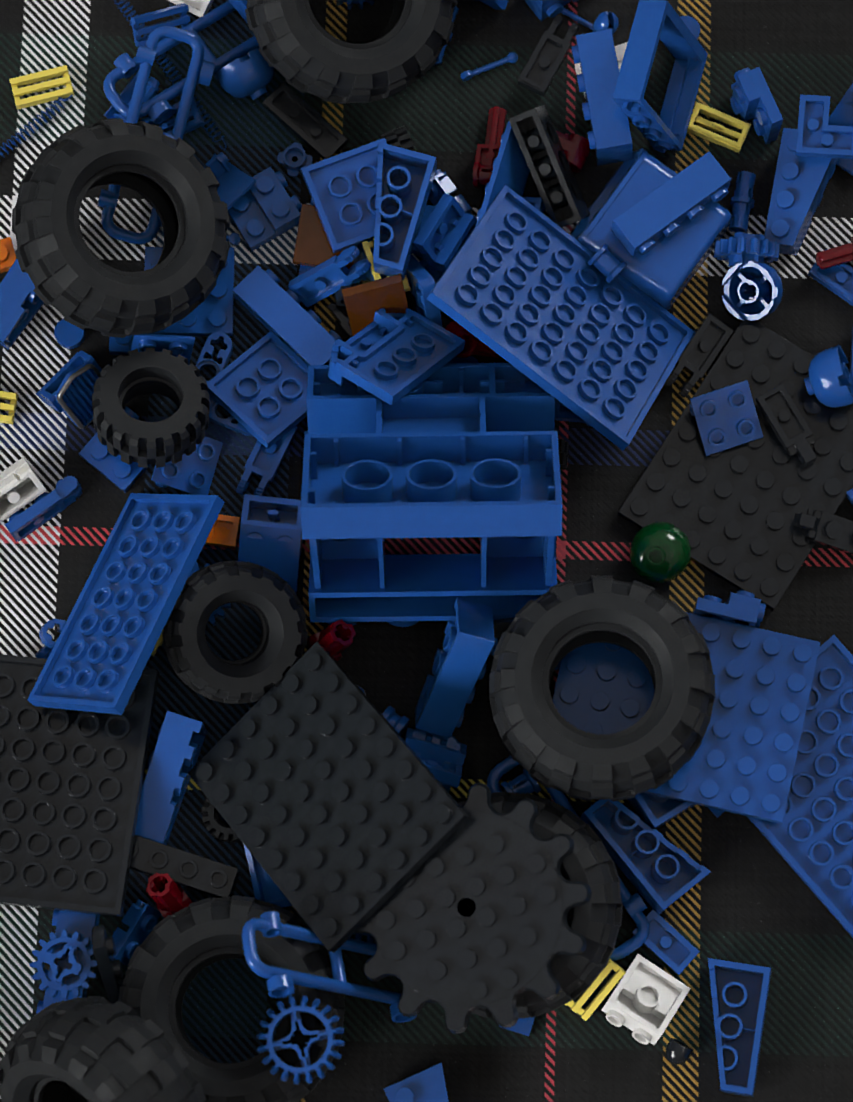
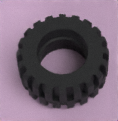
(147, 374)

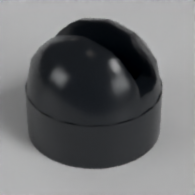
(678, 1052)

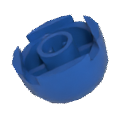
(246, 76)
(752, 290)
(830, 378)

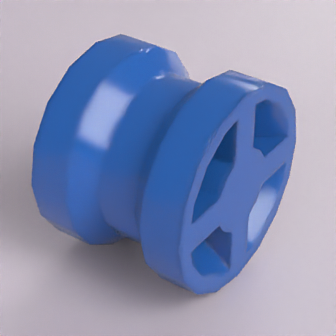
(398, 722)

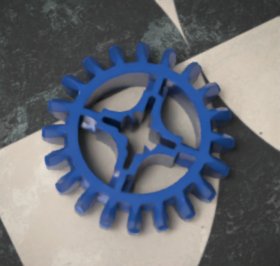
(273, 1046)

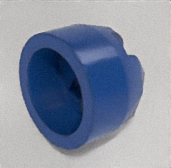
(603, 19)

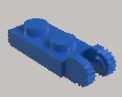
(328, 277)
(265, 463)
(44, 508)

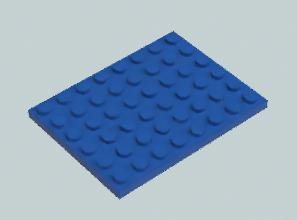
(557, 320)
(754, 721)
(819, 807)

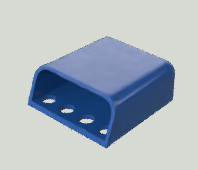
(674, 259)

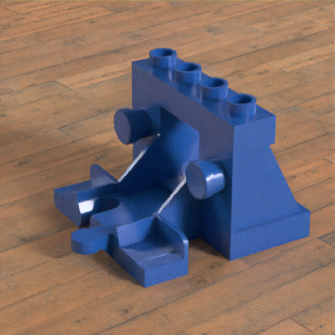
(447, 460)

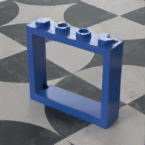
(653, 22)

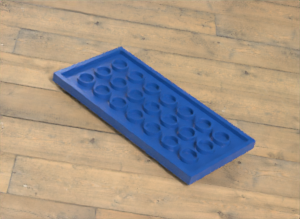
(126, 602)

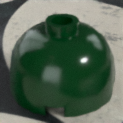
(660, 552)

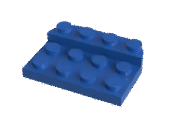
(393, 354)

